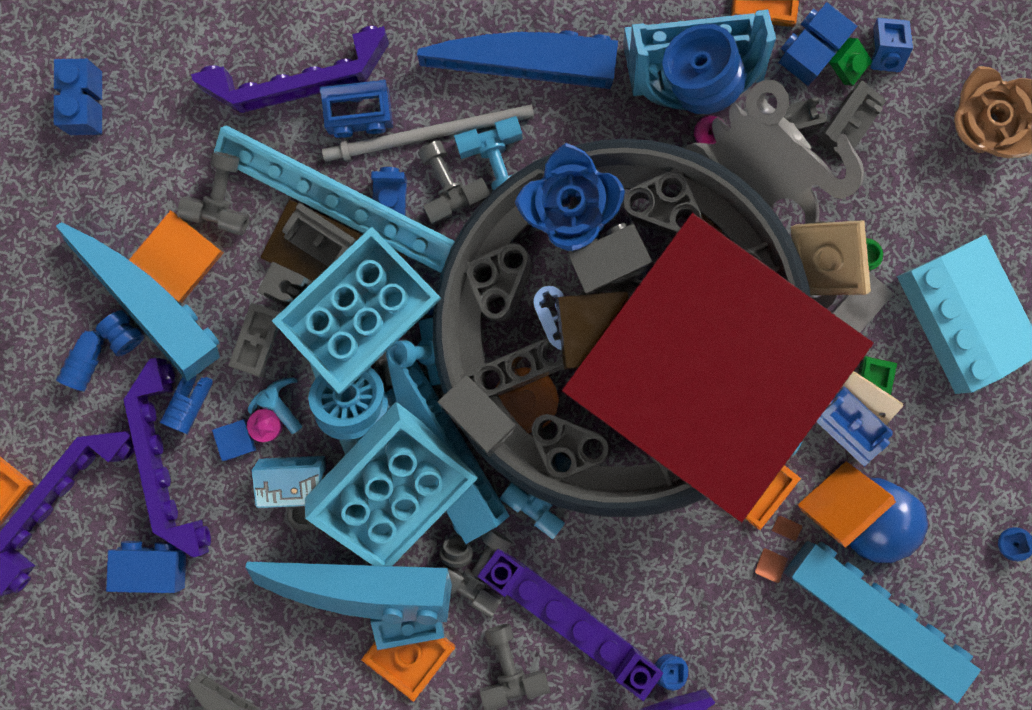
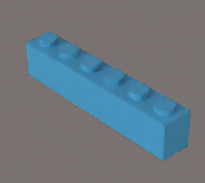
(882, 621)

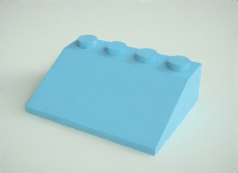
(356, 310)
(970, 315)
(388, 488)

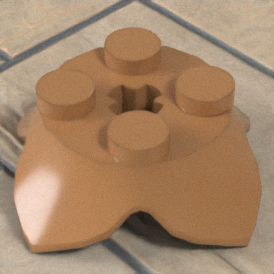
(1010, 101)

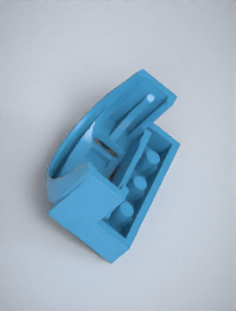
(646, 46)

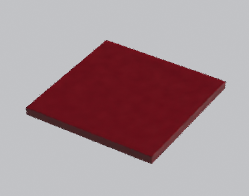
(717, 367)

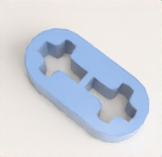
(545, 315)

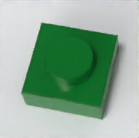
(850, 61)

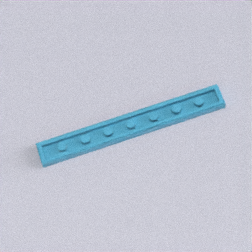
(335, 199)

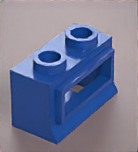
(356, 92)

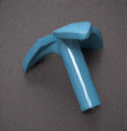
(270, 400)

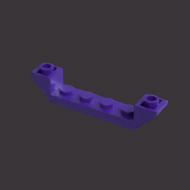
(218, 83)
(155, 380)
(37, 507)
(572, 622)

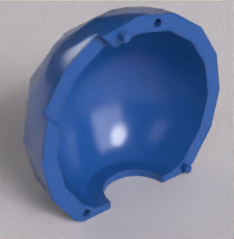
(896, 531)

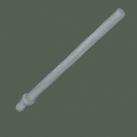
(346, 150)

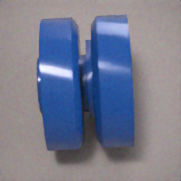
(704, 68)

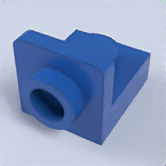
(892, 44)
(390, 188)

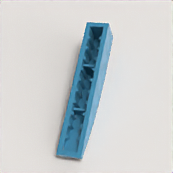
(148, 304)
(479, 506)
(361, 590)

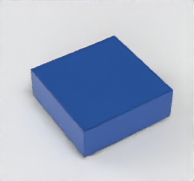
(233, 440)

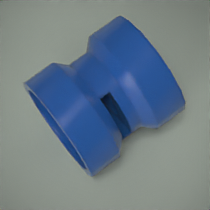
(119, 332)

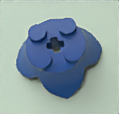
(569, 175)

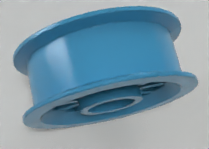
(352, 418)

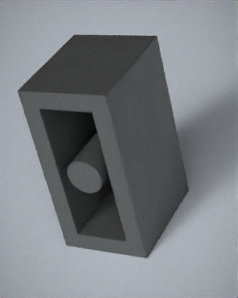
(611, 259)

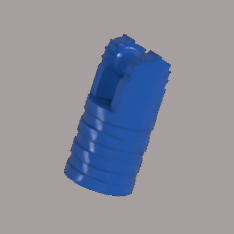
(81, 361)
(183, 410)

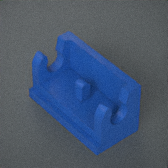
(855, 427)

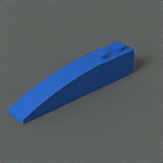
(529, 55)

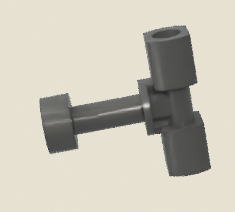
(453, 194)
(214, 207)
(472, 586)
(512, 681)

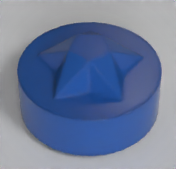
(1015, 544)
(674, 671)

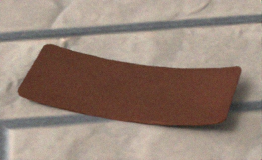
(770, 563)

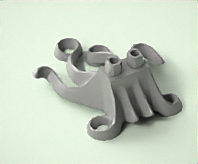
(777, 158)

